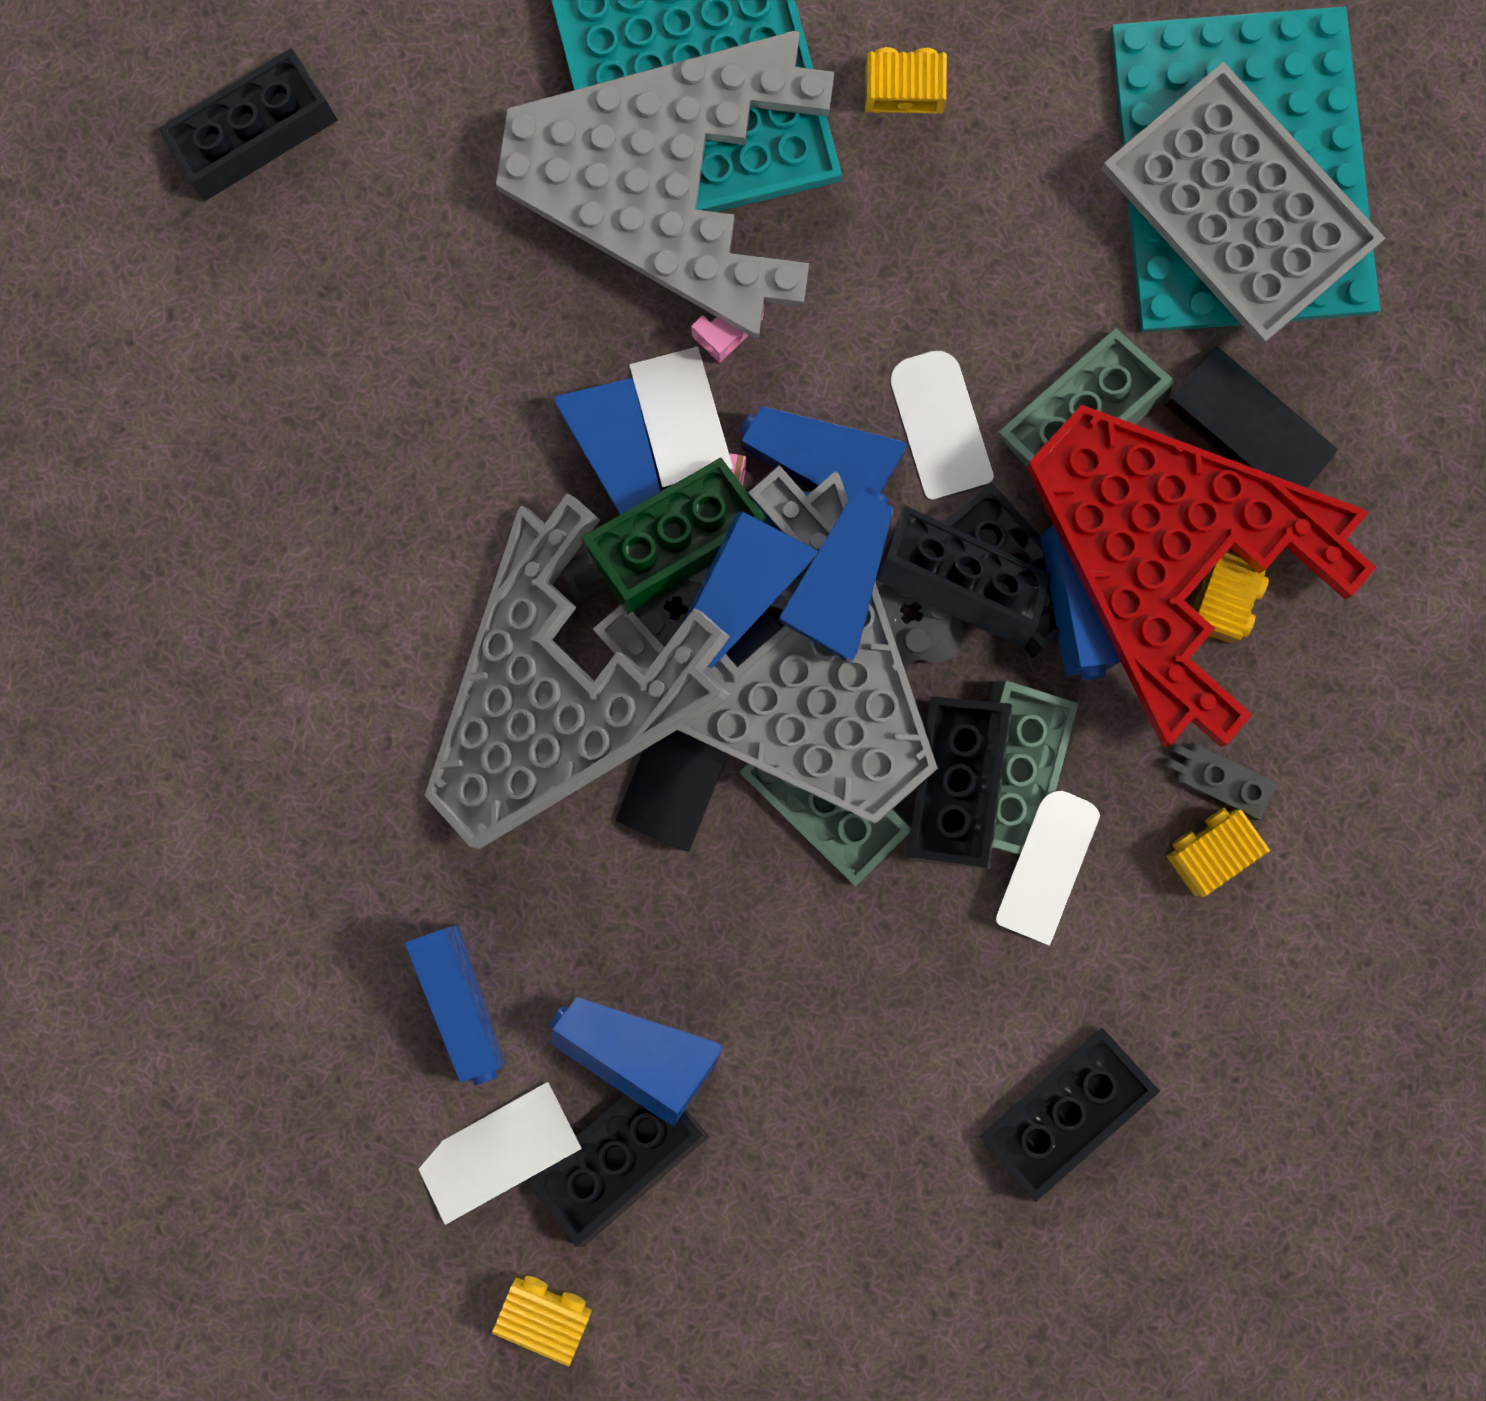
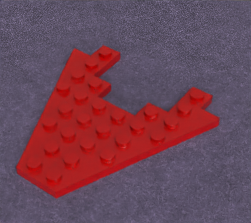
(1147, 528)

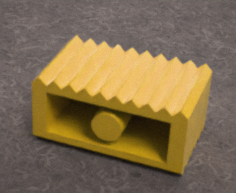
(905, 81)
(1229, 596)
(1217, 851)
(542, 1320)

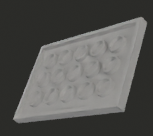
(1242, 203)

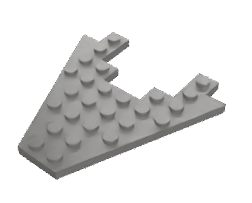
(627, 167)
(795, 705)
(530, 717)

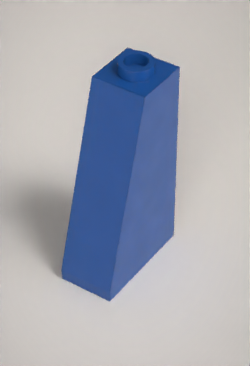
(613, 439)
(816, 449)
(748, 576)
(839, 583)
(1082, 637)
(457, 1003)
(636, 1056)

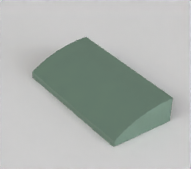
(1109, 378)
(1033, 758)
(841, 836)

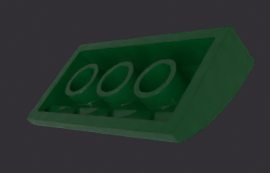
(669, 535)

